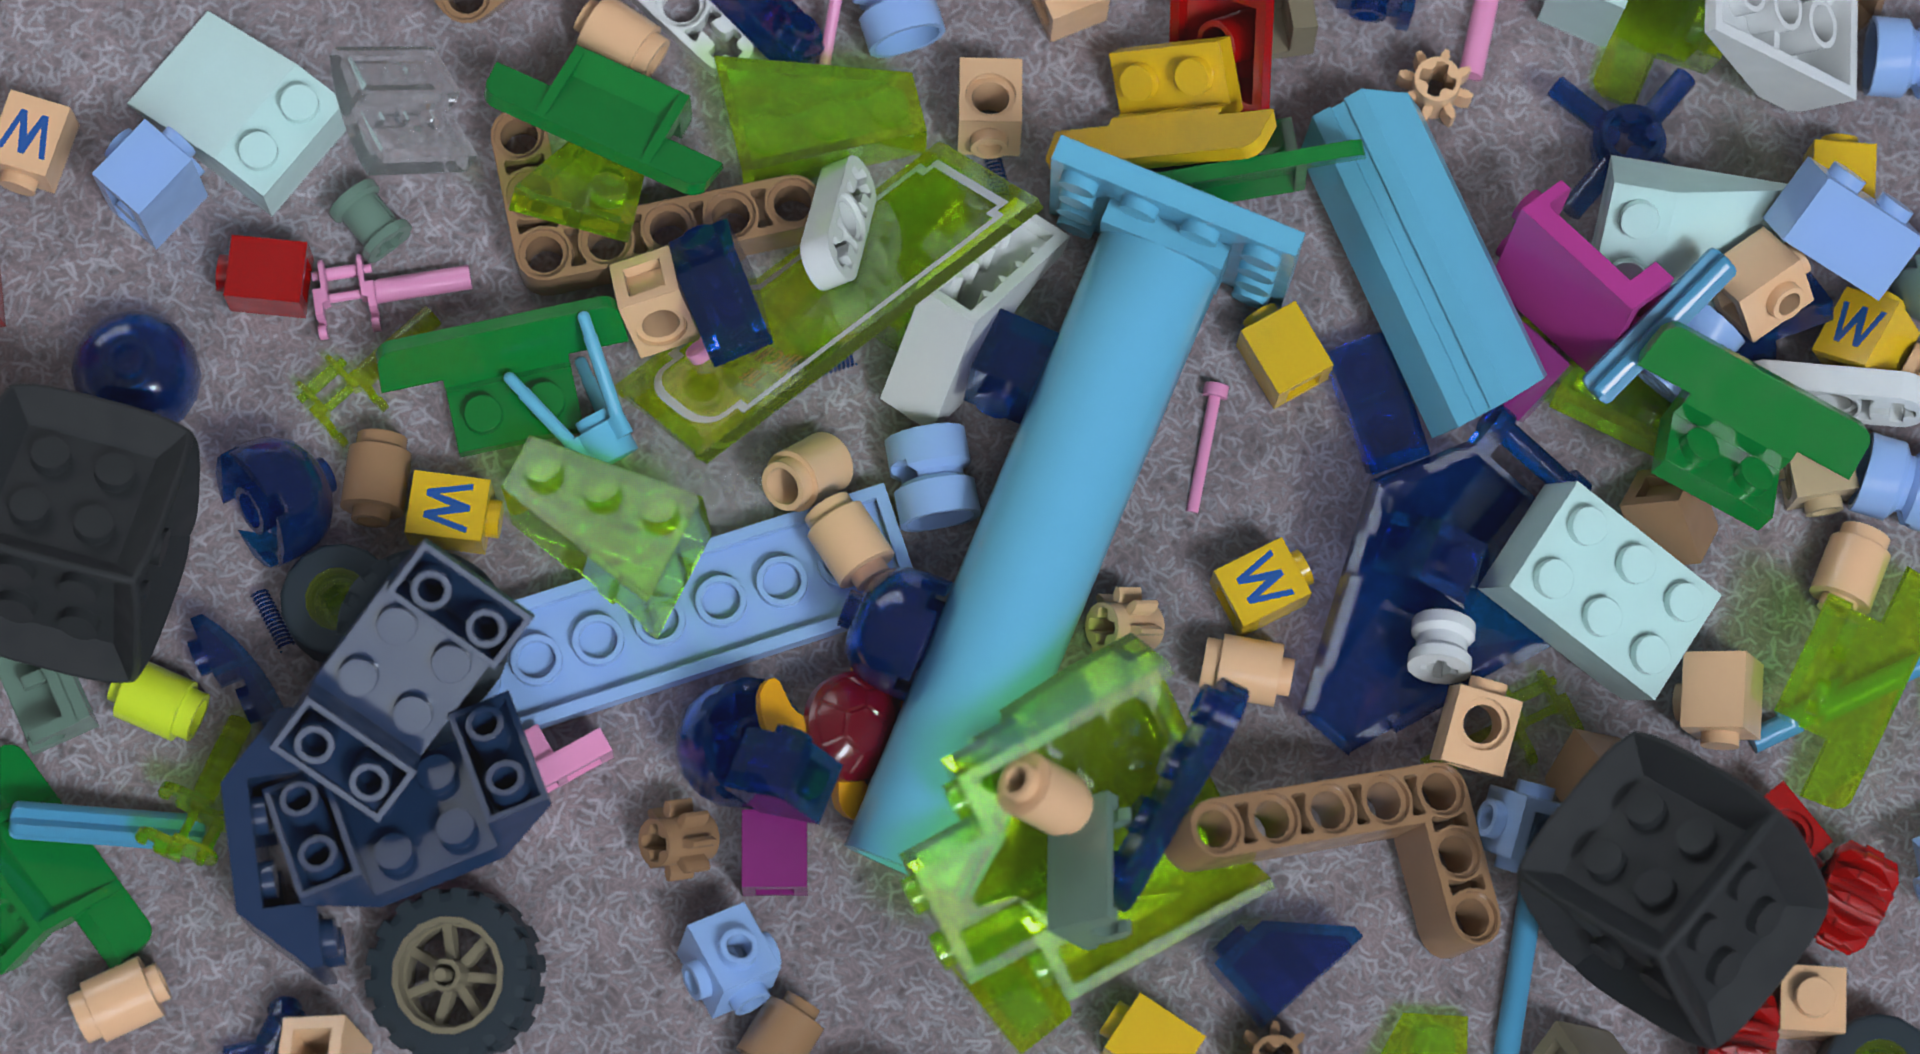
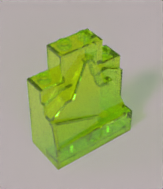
(990, 870)

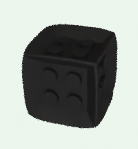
(90, 529)
(1674, 888)

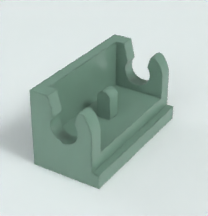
(47, 704)
(1082, 878)

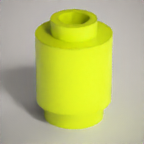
(160, 703)

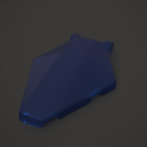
(1360, 667)

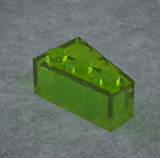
(811, 115)
(610, 526)

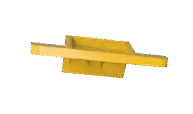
(1177, 108)

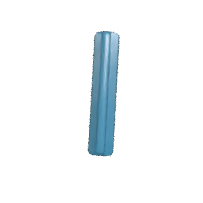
(1677, 304)
(92, 824)

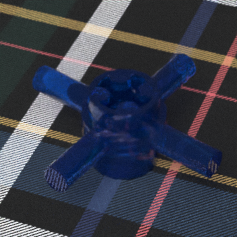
(1640, 123)

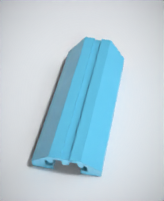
(1421, 261)

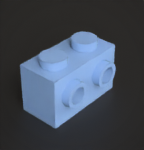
(151, 180)
(1844, 227)

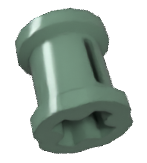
(370, 220)

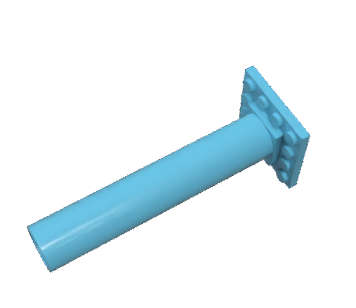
(1069, 464)

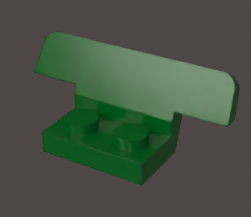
(611, 115)
(1273, 171)
(477, 356)
(1739, 425)
(57, 882)

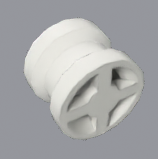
(1441, 646)

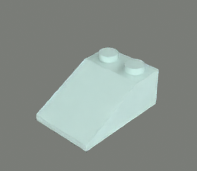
(242, 110)
(1676, 214)

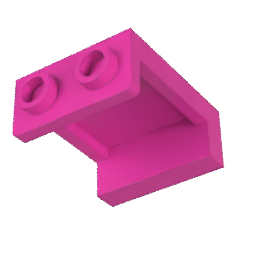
(1568, 283)

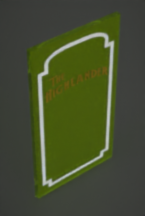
(921, 234)

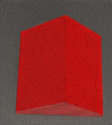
(1251, 35)

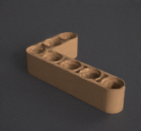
(582, 270)
(1346, 820)

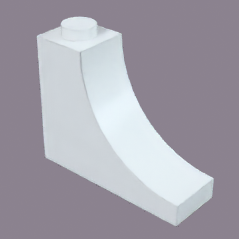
(955, 319)

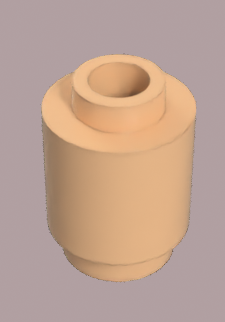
(621, 35)
(807, 472)
(848, 541)
(1852, 566)
(1251, 664)
(1044, 795)
(119, 1000)

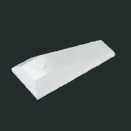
(1789, 49)

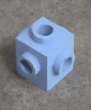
(1512, 820)
(729, 961)

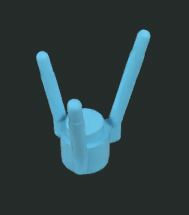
(602, 434)

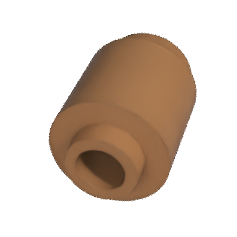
(376, 477)
(782, 1027)

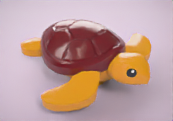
(845, 721)

